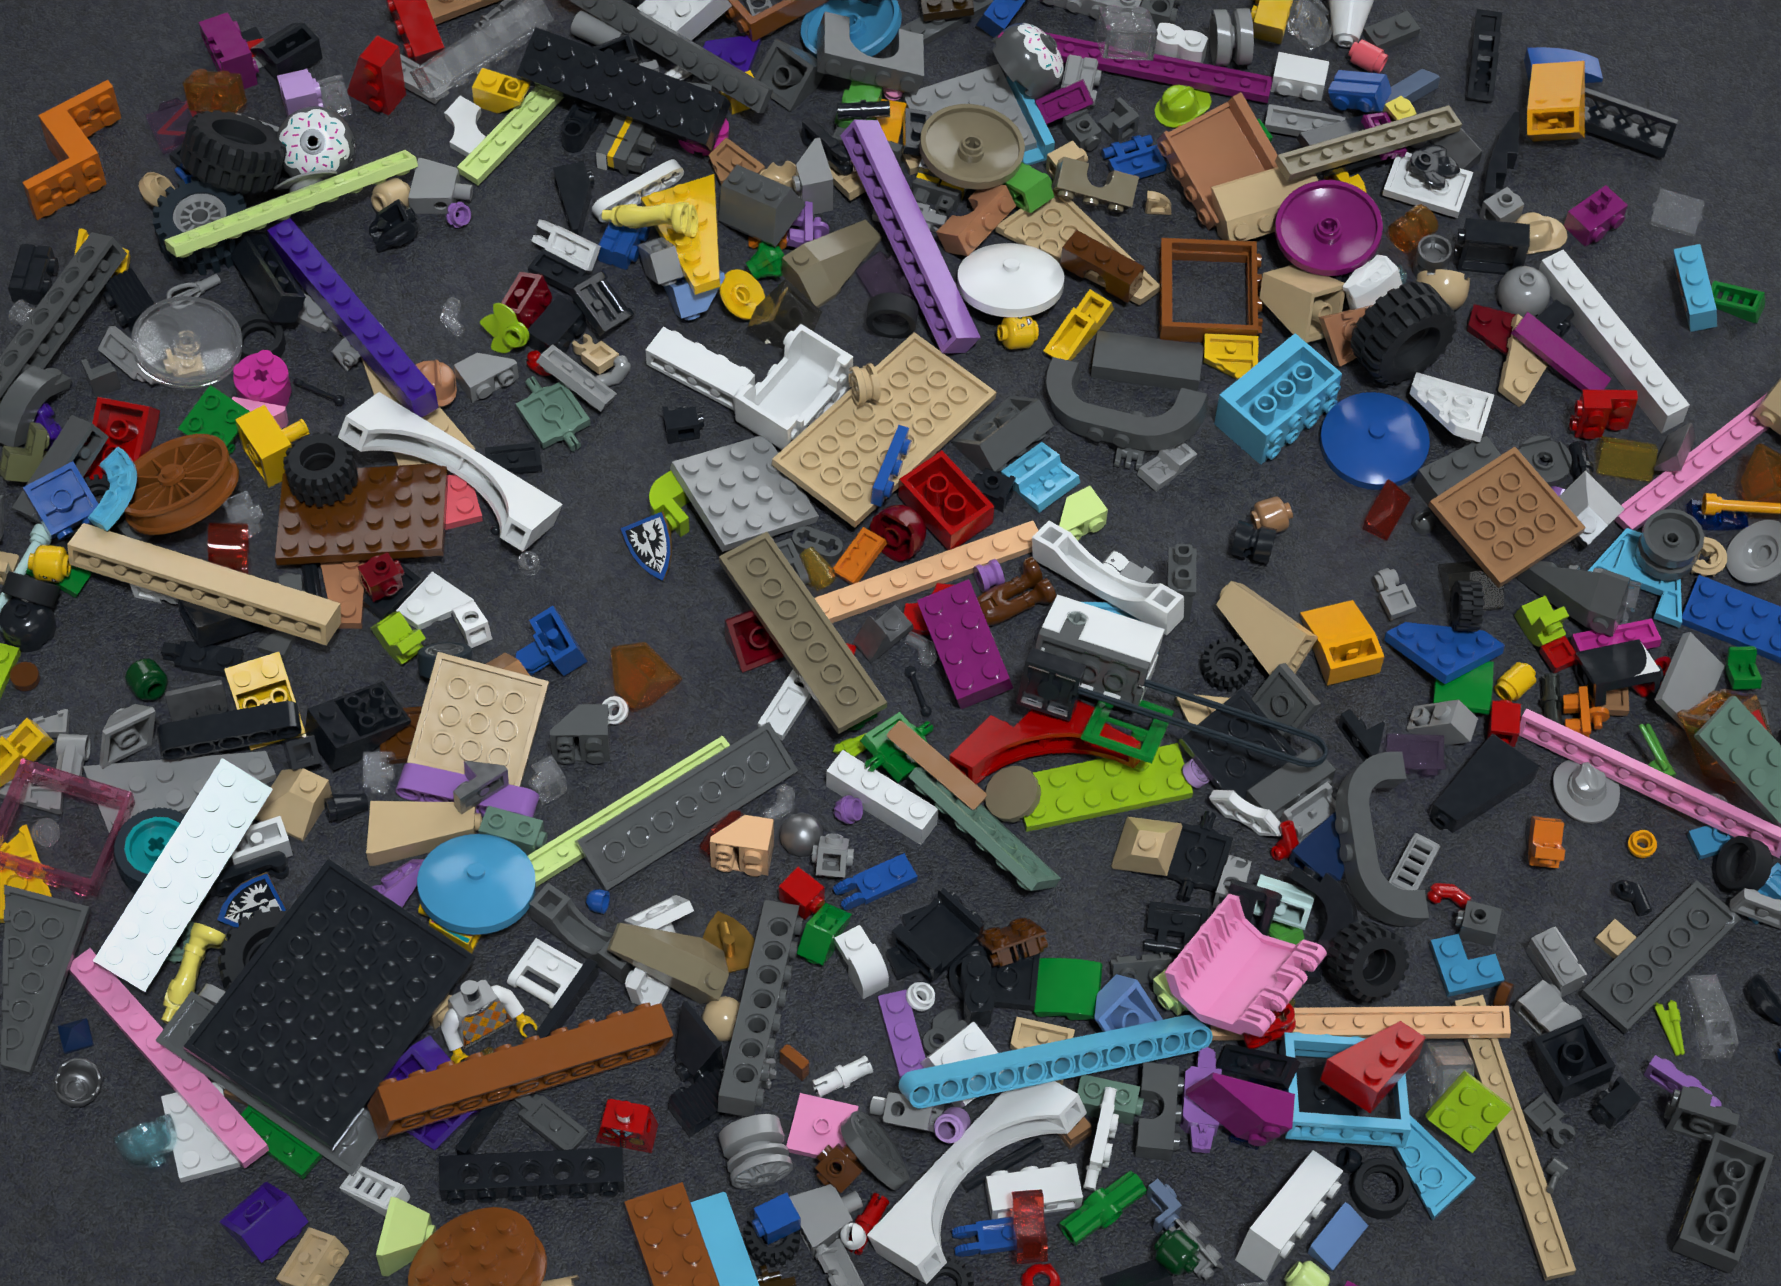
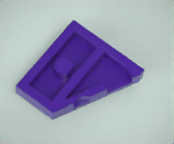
(735, 50)

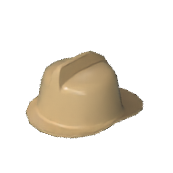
(1545, 232)

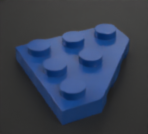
(1442, 650)

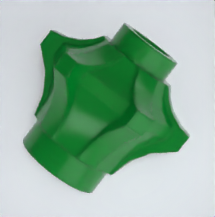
(766, 262)

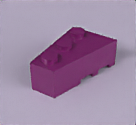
(228, 48)

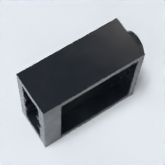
(1493, 233)

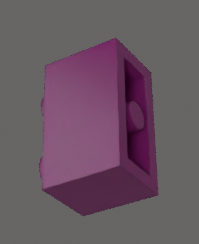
(1596, 216)

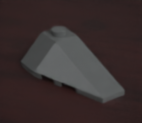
(1589, 597)

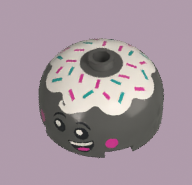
(1029, 58)
(335, 141)

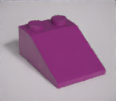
(1245, 1107)

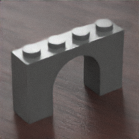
(842, 59)

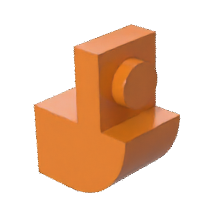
(1546, 842)

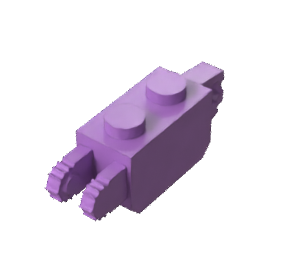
(1194, 1119)

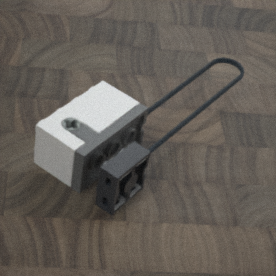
(1113, 662)

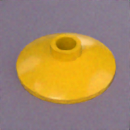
(741, 293)

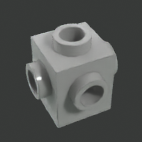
(828, 863)

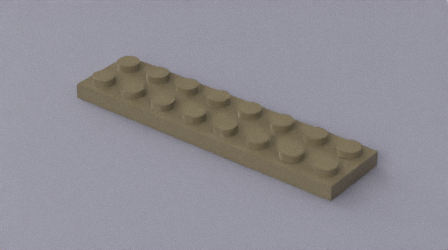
(803, 632)

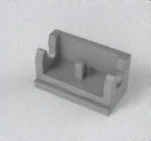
(1311, 811)

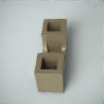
(1072, 181)

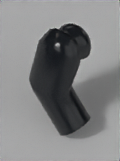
(1633, 893)

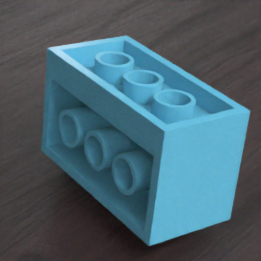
(1278, 399)

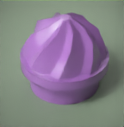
(848, 809)

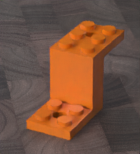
(66, 137)

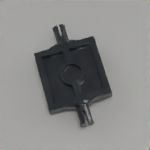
(1199, 857)

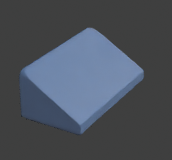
(1338, 1237)

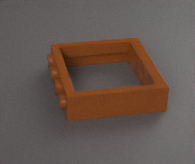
(771, 18)
(1209, 251)

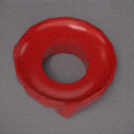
(1046, 1269)

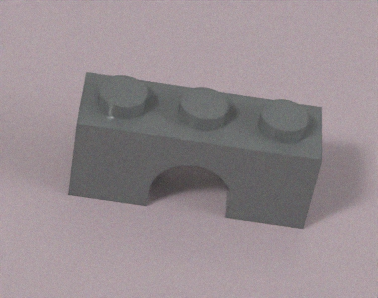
(1157, 1136)

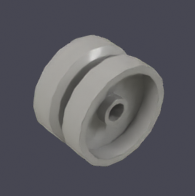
(1231, 36)

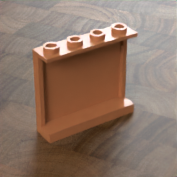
(1215, 151)

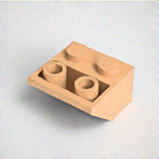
(744, 846)

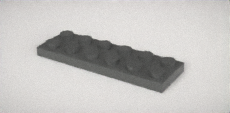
(1660, 957)

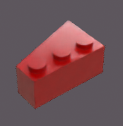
(416, 28)

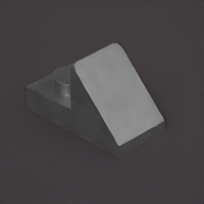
(882, 634)
(483, 782)

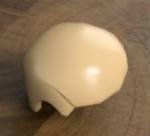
(781, 174)
(721, 1017)

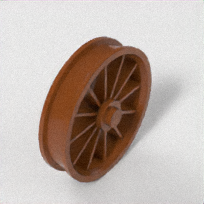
(180, 484)

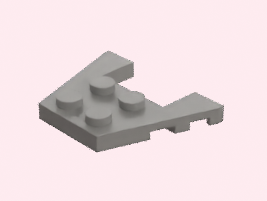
(40, 796)

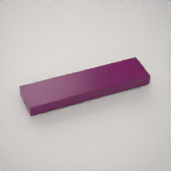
(1559, 354)

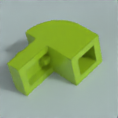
(669, 497)
(1541, 622)
(398, 637)

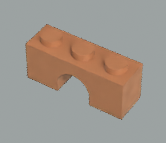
(965, 233)

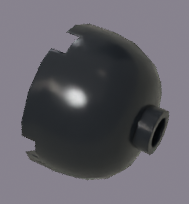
(26, 624)

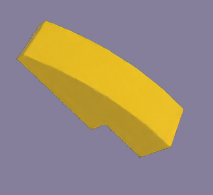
(1079, 326)
(25, 742)

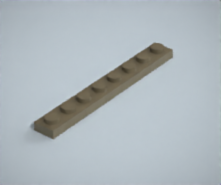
(1368, 143)

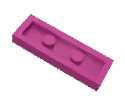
(1643, 630)

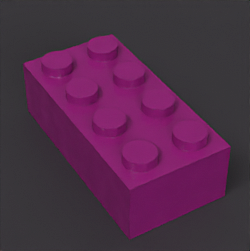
(965, 644)

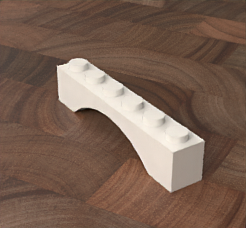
(1066, 556)

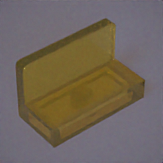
(1627, 458)

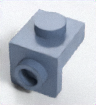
(1166, 1202)

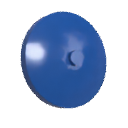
(1374, 440)

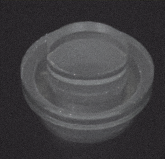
(45, 832)

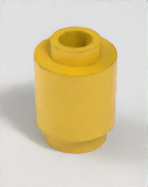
(1515, 681)

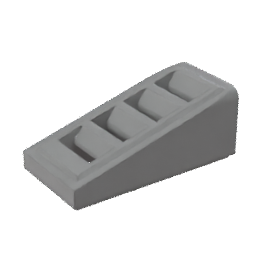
(1422, 850)

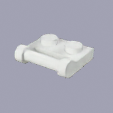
(548, 965)

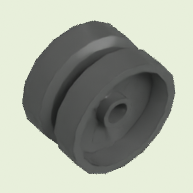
(1669, 544)

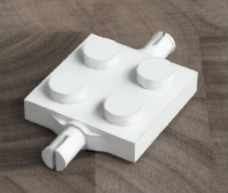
(1102, 1149)

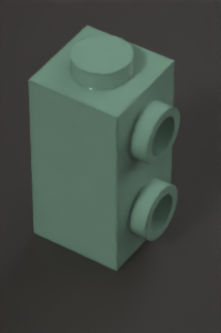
(519, 829)
(1126, 1102)

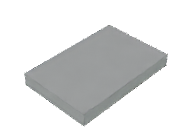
(1689, 677)

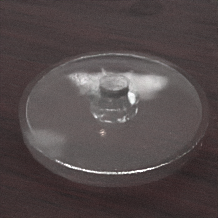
(186, 342)

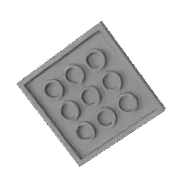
(982, 87)
(742, 492)

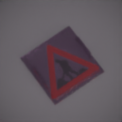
(170, 123)

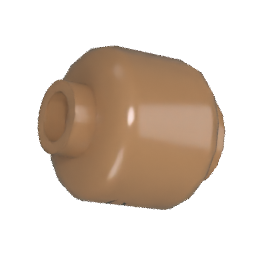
(1272, 514)

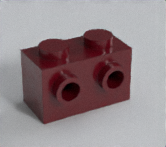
(528, 297)

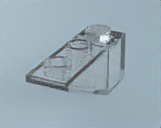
(1712, 1017)

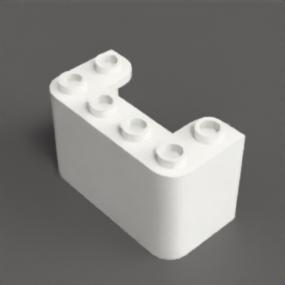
(796, 389)

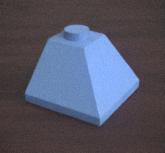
(685, 302)
(1123, 1005)

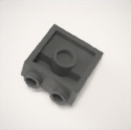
(1692, 1115)

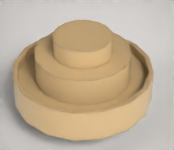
(152, 186)

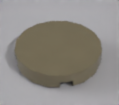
(1012, 793)

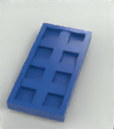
(1734, 617)

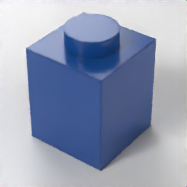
(776, 1219)

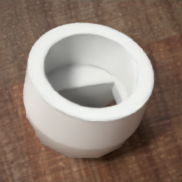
(858, 1236)

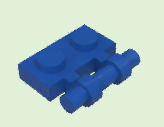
(1141, 162)

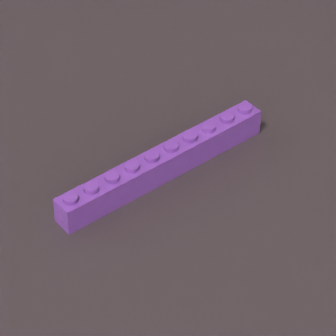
(910, 236)

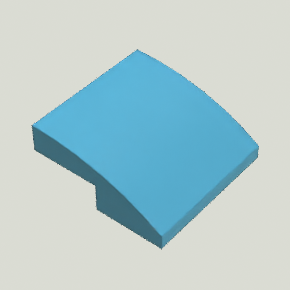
(1041, 476)

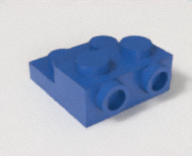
(61, 501)

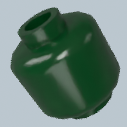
(146, 679)
(1177, 1252)

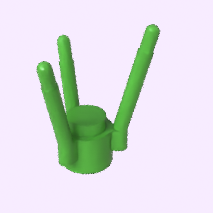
(1661, 762)

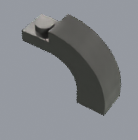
(25, 399)

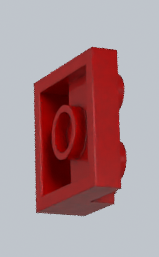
(1601, 411)

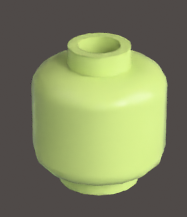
(1306, 1275)

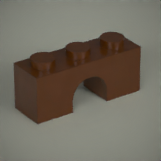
(1119, 272)

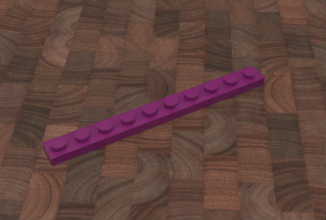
(1173, 71)

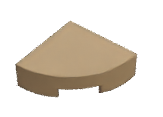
(1157, 204)

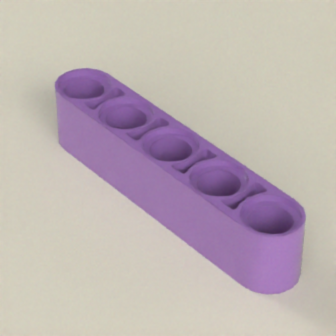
(432, 784)

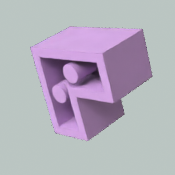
(299, 90)

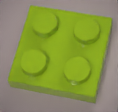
(1468, 1111)

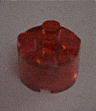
(229, 545)

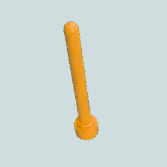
(1713, 504)

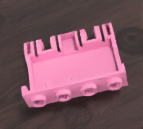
(1237, 974)

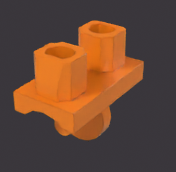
(1579, 704)

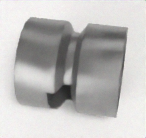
(1432, 254)

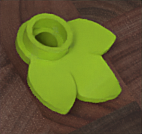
(502, 327)

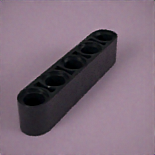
(229, 730)

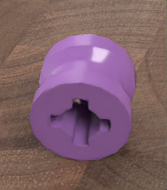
(988, 575)

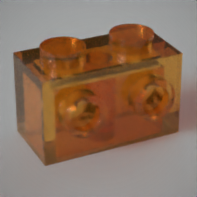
(214, 91)

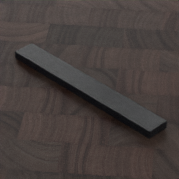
(555, 1019)

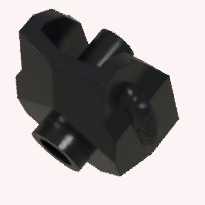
(393, 225)

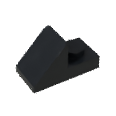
(1363, 741)

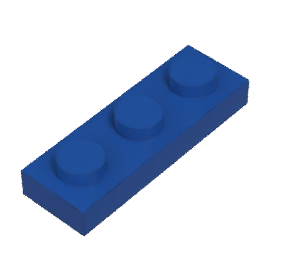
(891, 466)

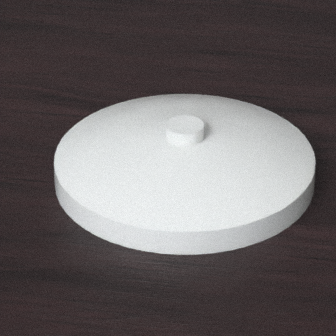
(1010, 280)

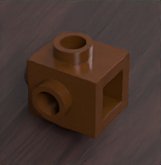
(838, 1178)

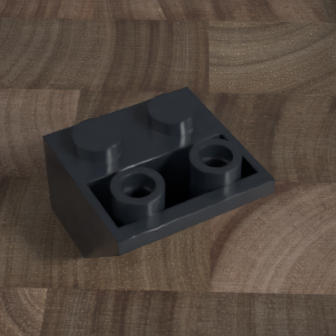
(288, 50)

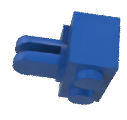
(551, 645)

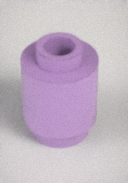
(952, 1124)

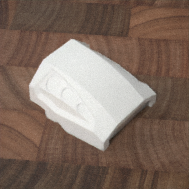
(1371, 282)

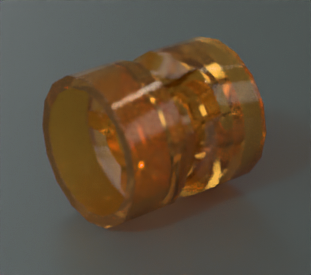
(1411, 228)

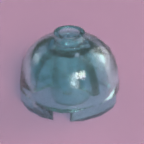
(148, 1142)

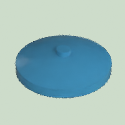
(870, 26)
(476, 884)

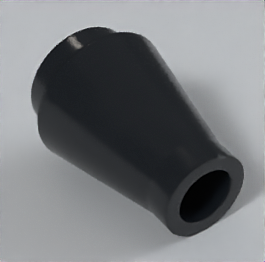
(344, 805)

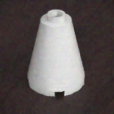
(1348, 20)

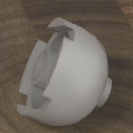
(1523, 291)

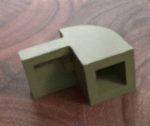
(21, 463)

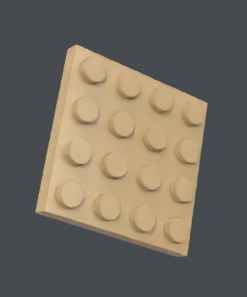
(477, 717)

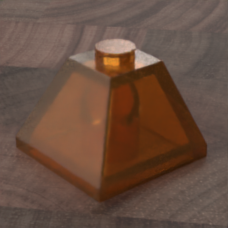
(1762, 476)
(641, 674)

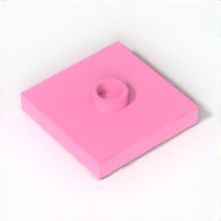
(817, 1125)

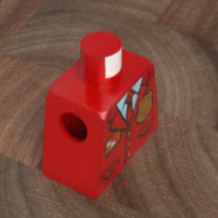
(627, 1126)

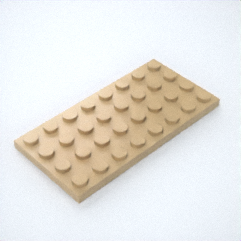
(847, 444)

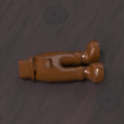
(995, 600)

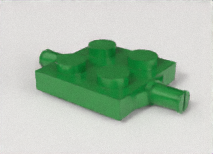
(888, 753)

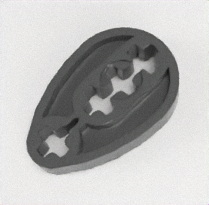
(874, 1149)

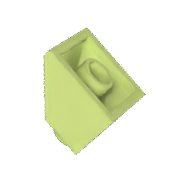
(402, 1235)

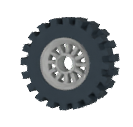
(184, 211)

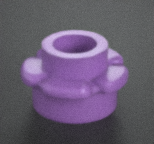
(463, 211)

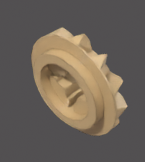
(1717, 558)

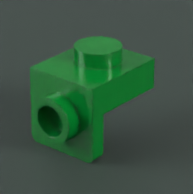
(1742, 668)

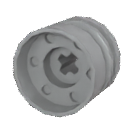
(755, 1151)

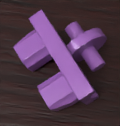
(807, 228)

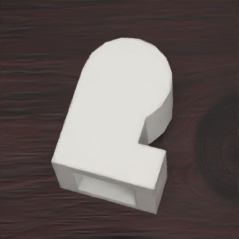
(472, 624)

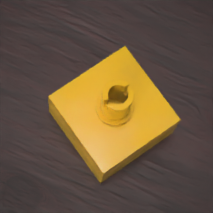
(267, 443)

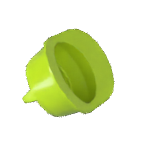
(1181, 105)

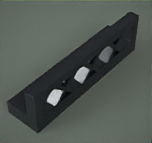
(1622, 129)

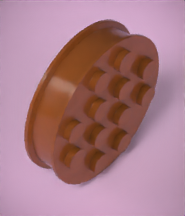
(481, 1250)

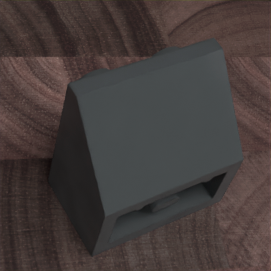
(582, 735)

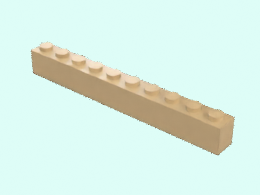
(204, 584)

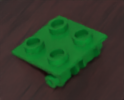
(214, 416)

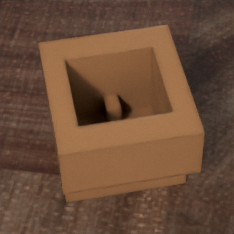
(1077, 1134)

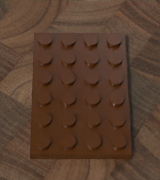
(388, 511)

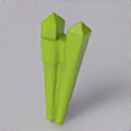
(852, 746)
(1670, 1022)

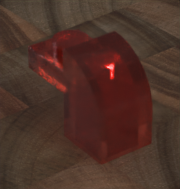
(1029, 1226)

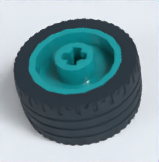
(142, 842)

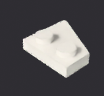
(432, 602)

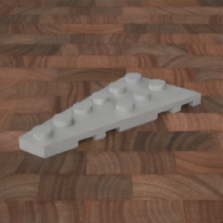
(172, 782)

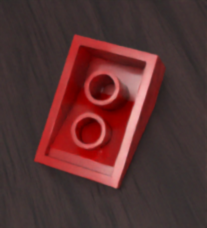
(128, 427)

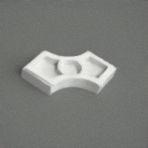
(464, 118)
(1234, 807)

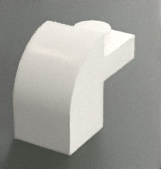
(864, 961)

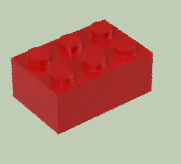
(946, 500)

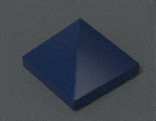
(75, 1036)

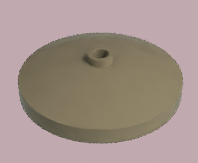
(971, 146)

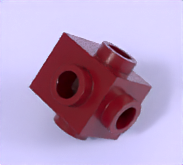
(381, 576)

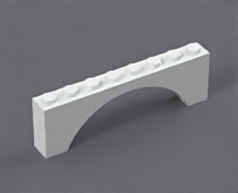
(387, 426)
(912, 1228)

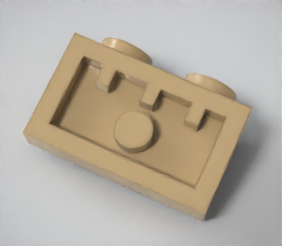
(313, 1260)

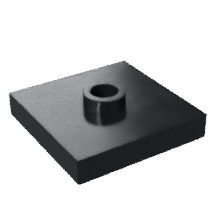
(1318, 1097)

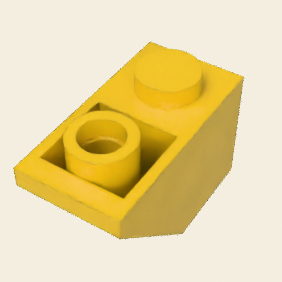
(498, 91)

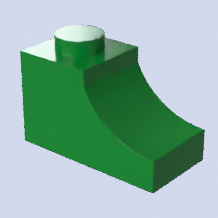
(819, 933)

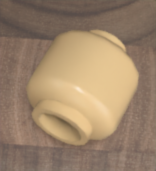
(390, 191)

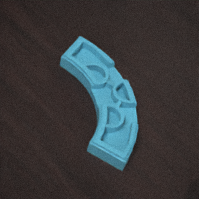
(122, 480)

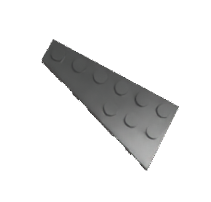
(37, 956)

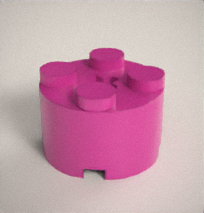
(263, 379)

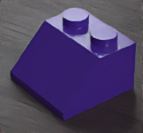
(264, 1222)

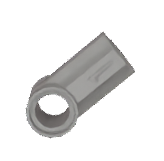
(72, 752)

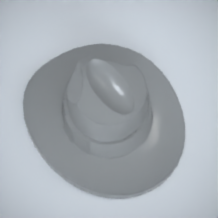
(305, 179)
(1756, 552)
(1585, 792)

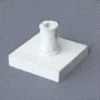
(662, 914)

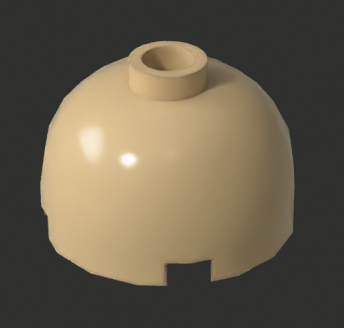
(1448, 284)

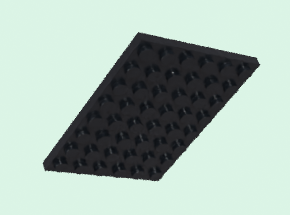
(329, 1004)

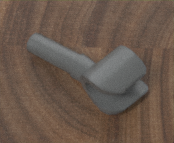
(1556, 1170)

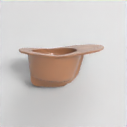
(442, 379)

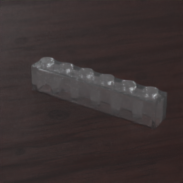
(480, 47)

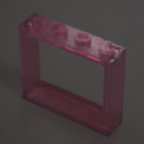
(73, 785)

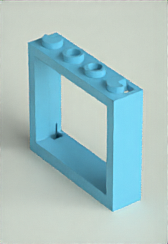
(1343, 1127)

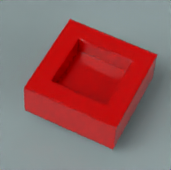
(1558, 654)

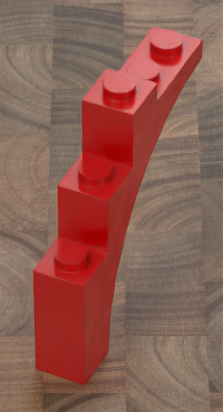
(1036, 734)

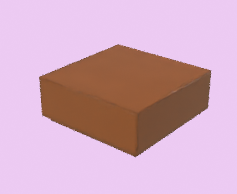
(794, 1062)

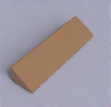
(936, 765)

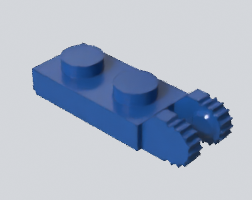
(877, 882)
(992, 1237)

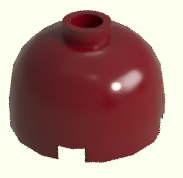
(901, 529)

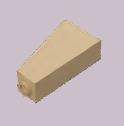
(1264, 628)
(414, 828)

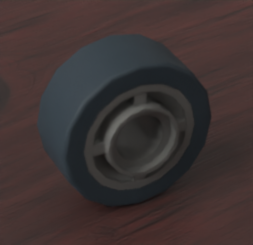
(428, 654)

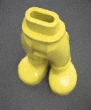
(679, 215)
(179, 988)

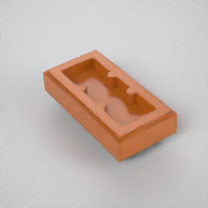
(859, 556)

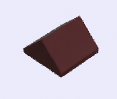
(750, 641)

